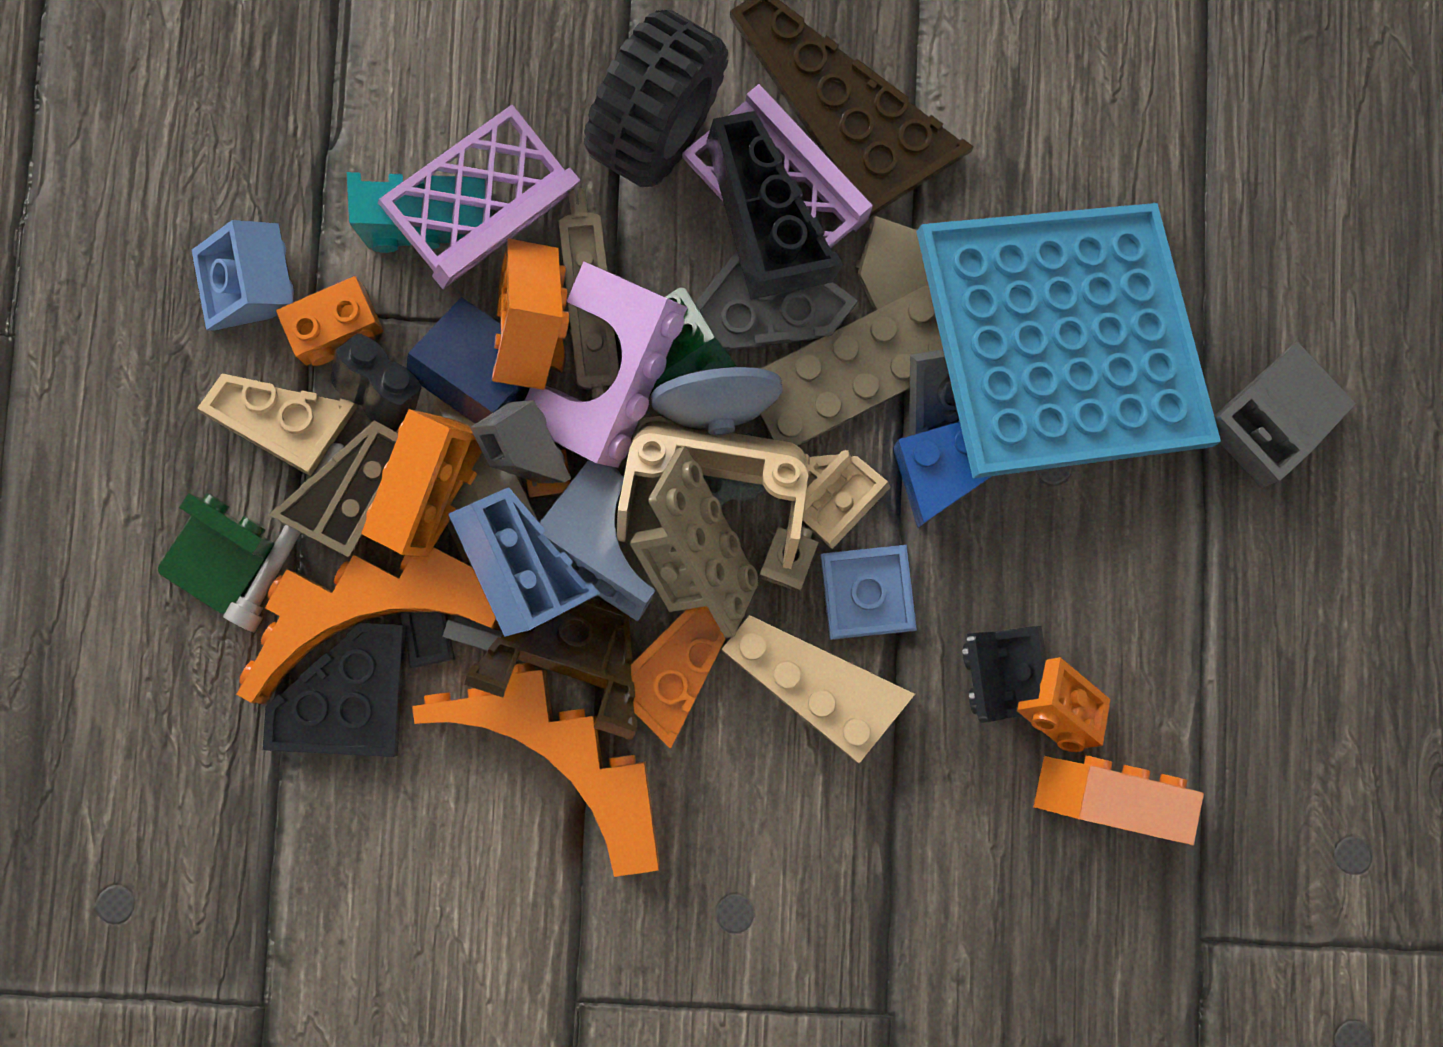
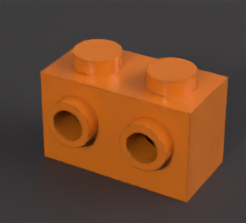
(328, 320)

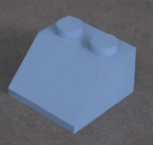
(242, 274)

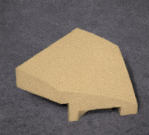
(839, 494)

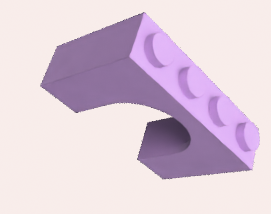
(646, 330)

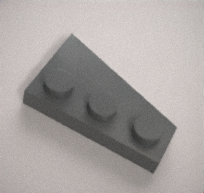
(930, 392)

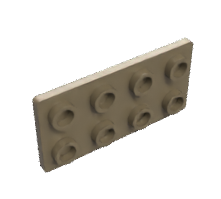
(695, 553)

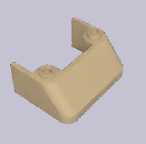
(731, 456)

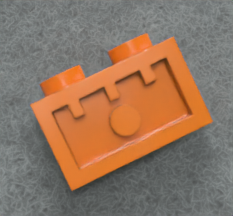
(1068, 708)

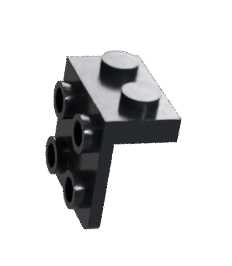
(1004, 670)

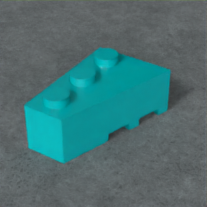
(380, 231)

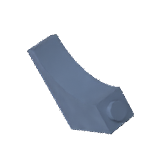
(584, 529)

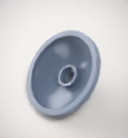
(717, 398)

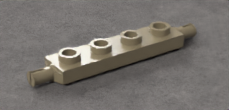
(591, 336)

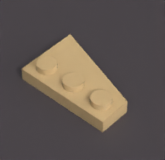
(278, 420)

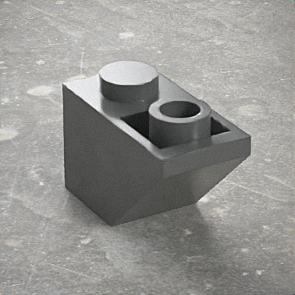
(520, 443)

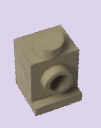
(784, 577)

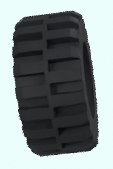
(655, 97)

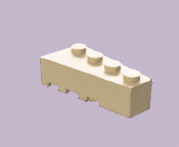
(824, 690)

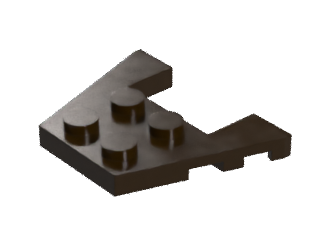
(582, 643)

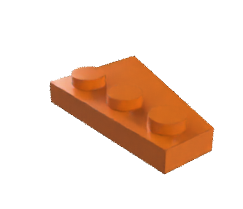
(674, 670)

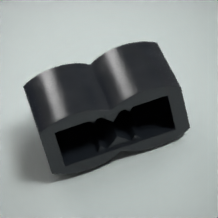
(369, 379)

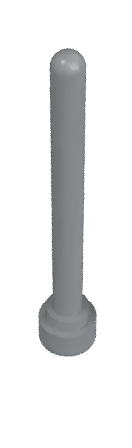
(247, 609)

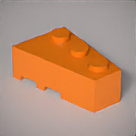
(530, 313)
(420, 483)

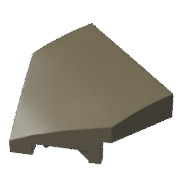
(890, 263)

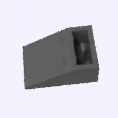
(1281, 416)

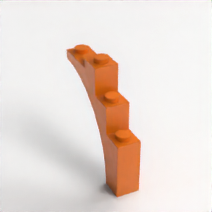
(362, 592)
(614, 793)

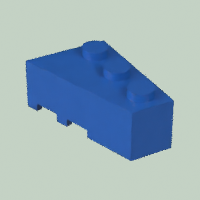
(935, 470)

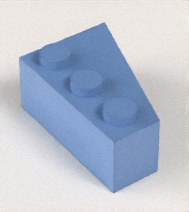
(517, 563)

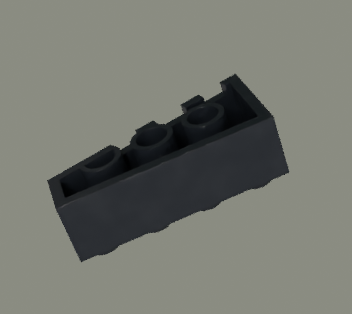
(770, 224)

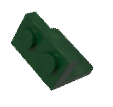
(695, 346)
(215, 553)

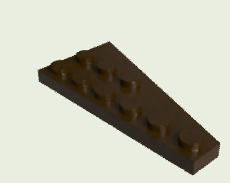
(847, 107)

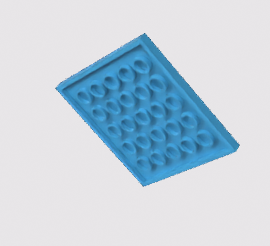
(1066, 338)

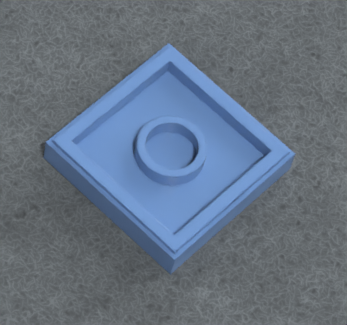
(868, 592)

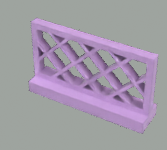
(804, 158)
(494, 230)

